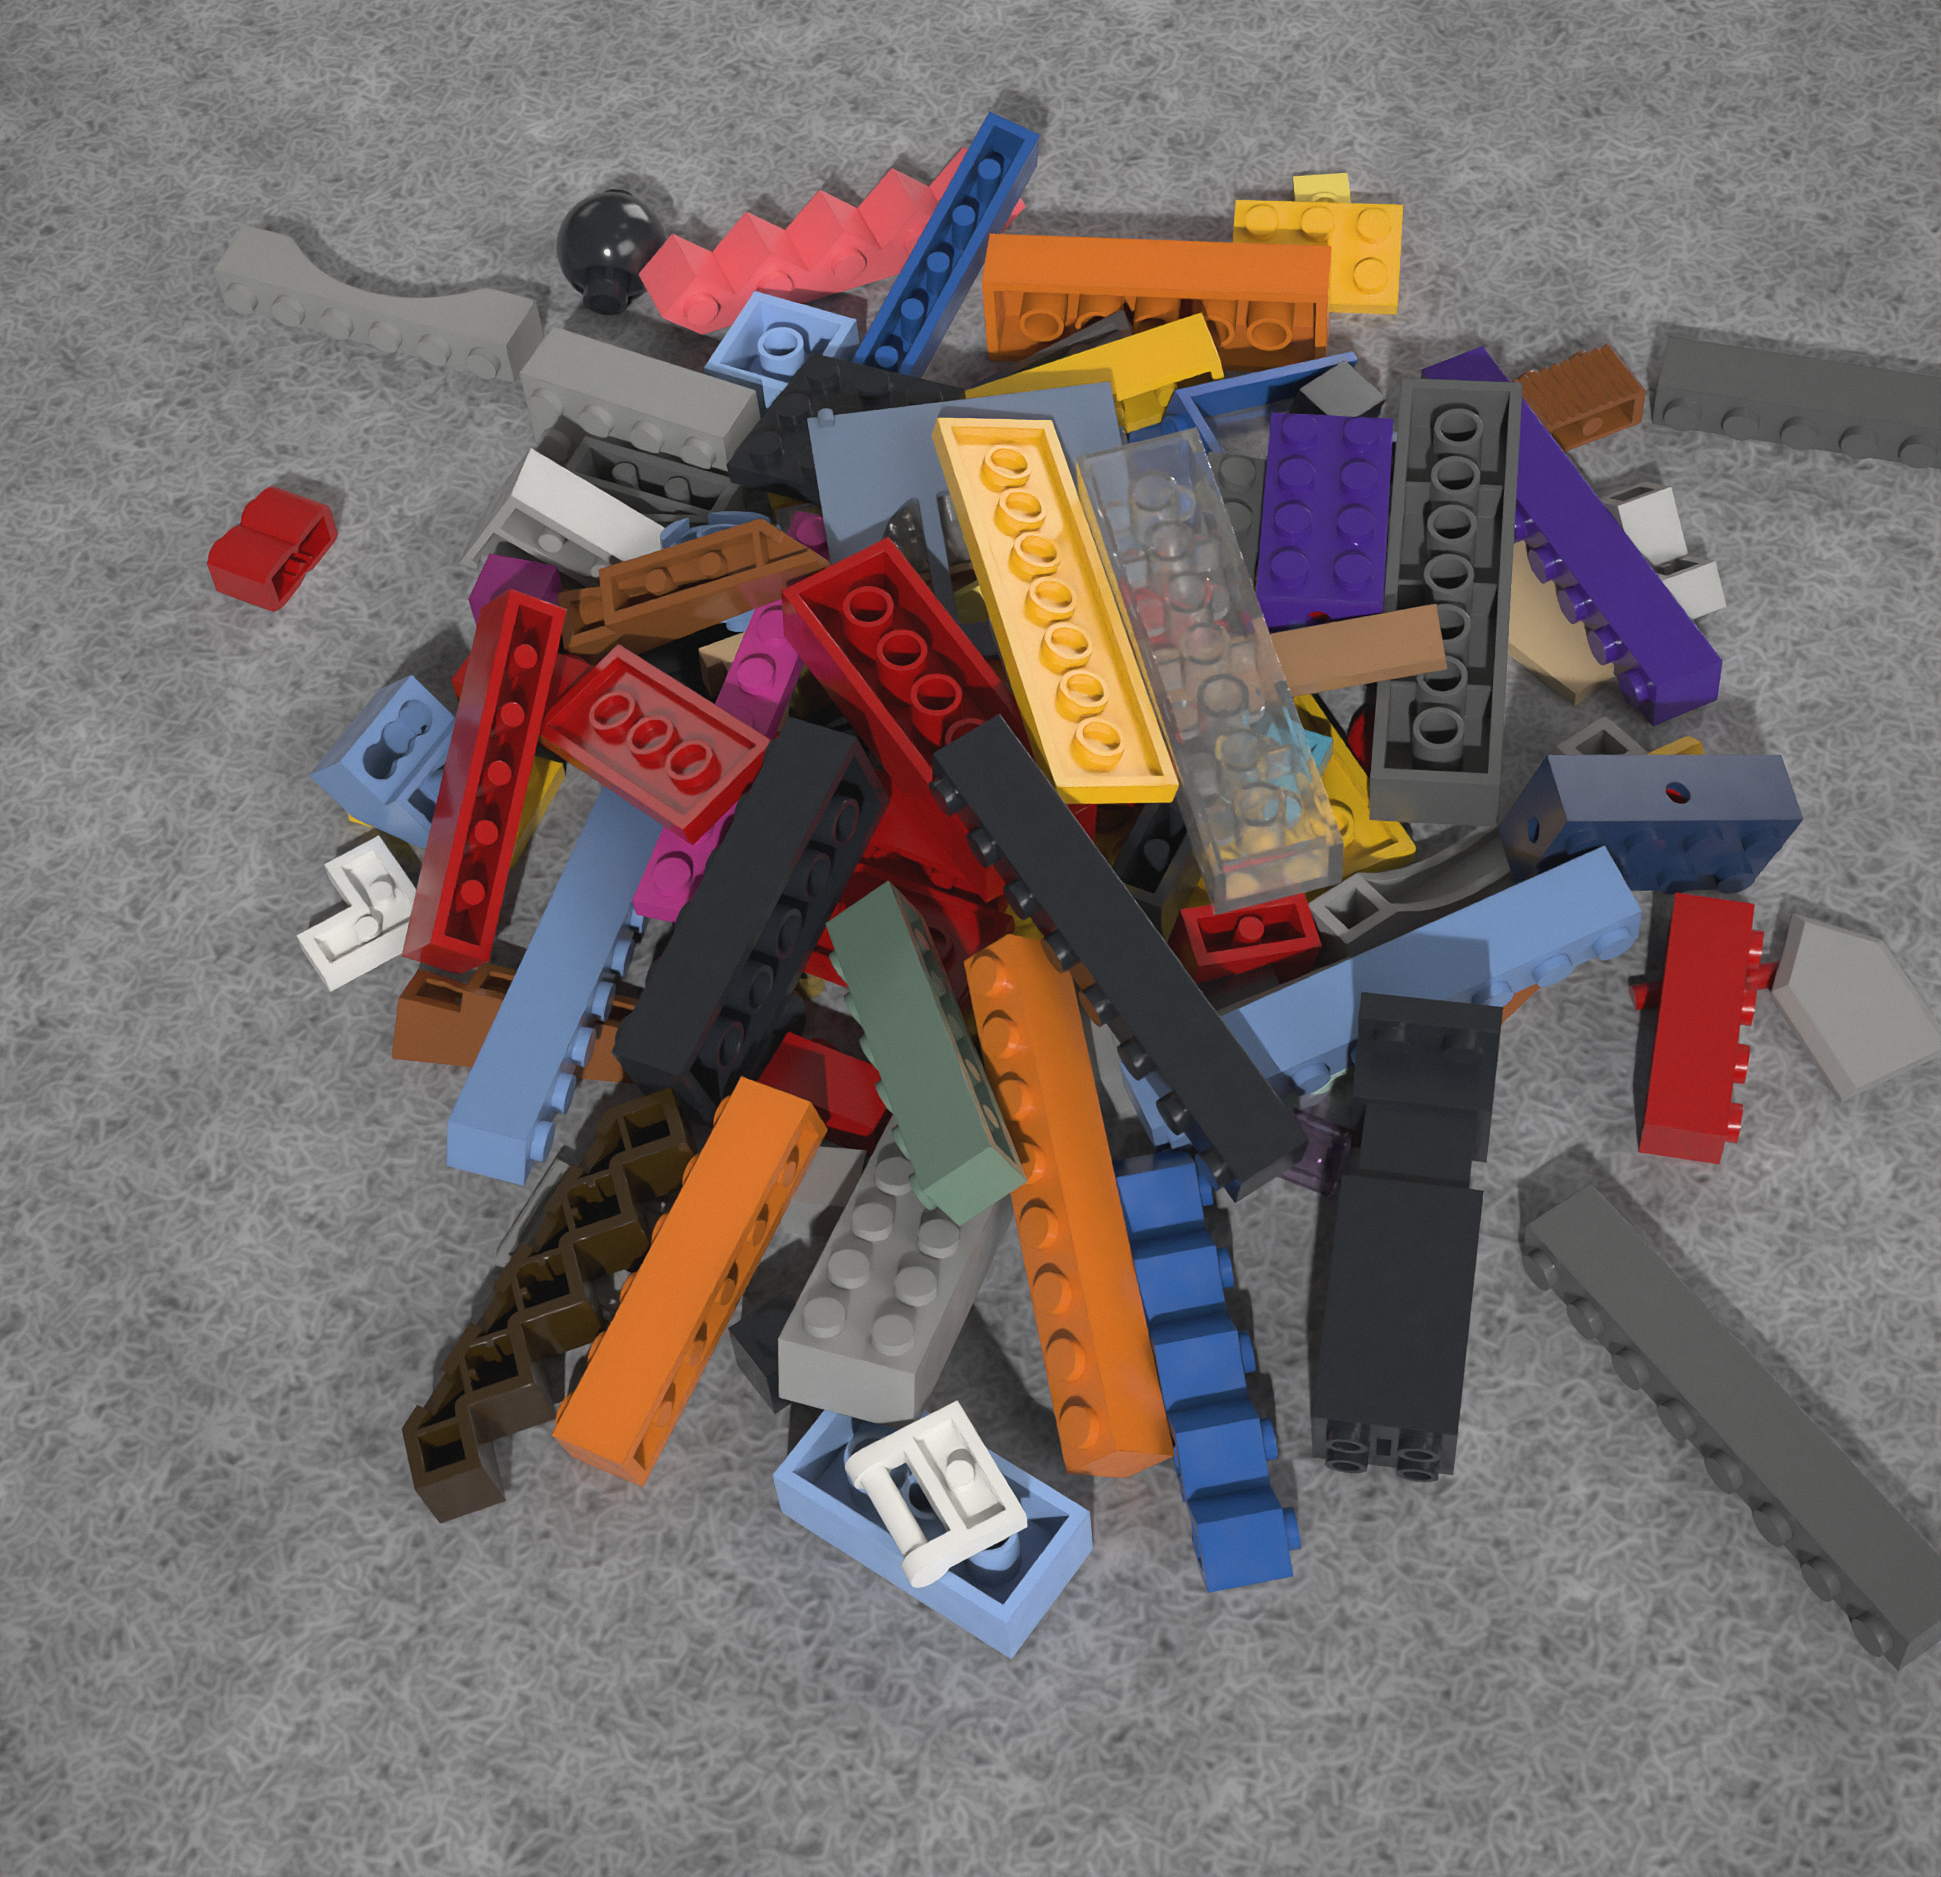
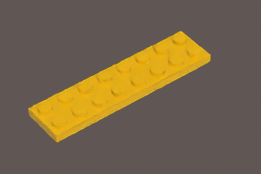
(1053, 612)

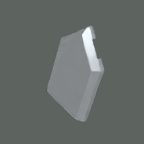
(1851, 1007)

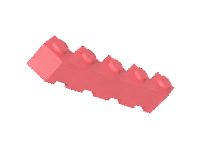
(816, 256)

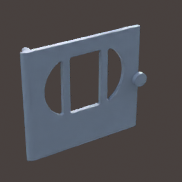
(886, 459)

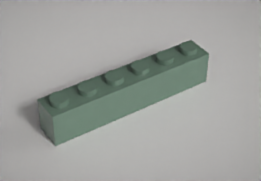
(923, 1056)

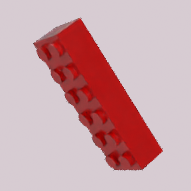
(903, 680)

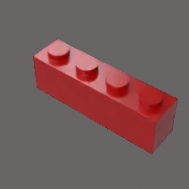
(1698, 1029)

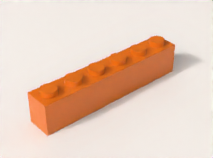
(689, 1281)

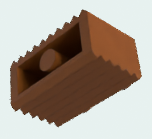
(1584, 397)

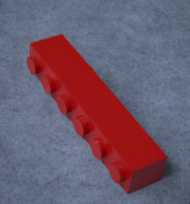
(484, 783)

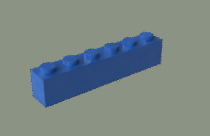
(951, 249)

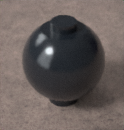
(606, 247)

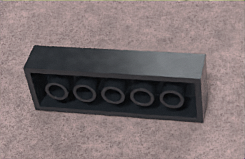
(753, 919)

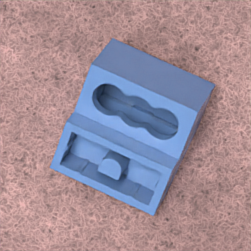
(391, 761)

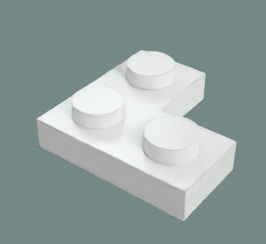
(372, 926)

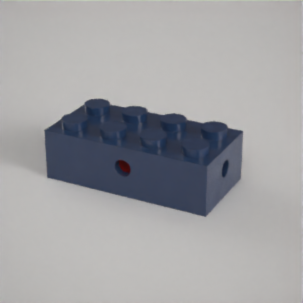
(1661, 818)

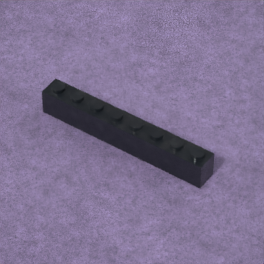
(1117, 960)

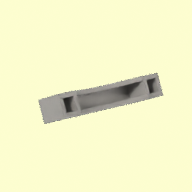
(472, 330)
(1391, 903)

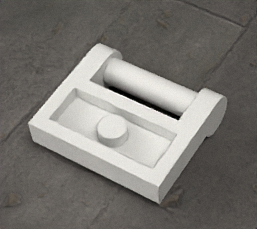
(956, 1479)

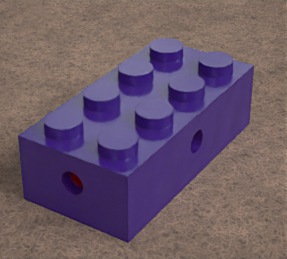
(1324, 519)

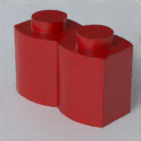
(271, 548)

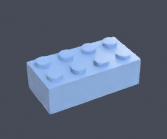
(991, 1594)

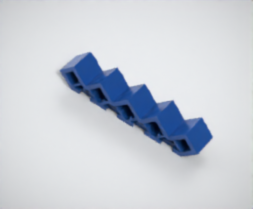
(1201, 1370)

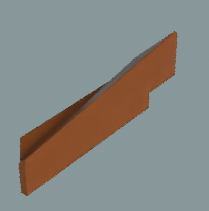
(683, 589)
(450, 1021)

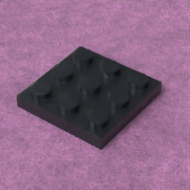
(779, 449)

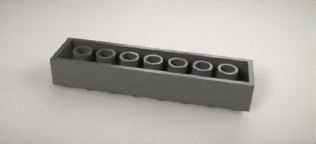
(1453, 549)

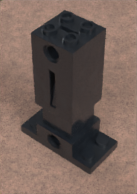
(1406, 1238)

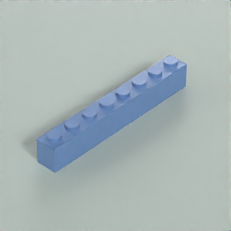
(1471, 957)
(555, 999)

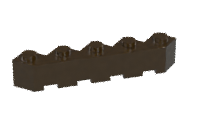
(545, 1304)

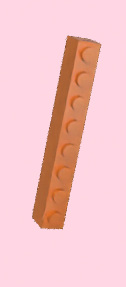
(1069, 1214)

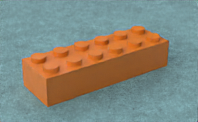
(1258, 299)

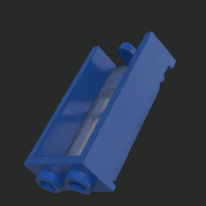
(1237, 411)

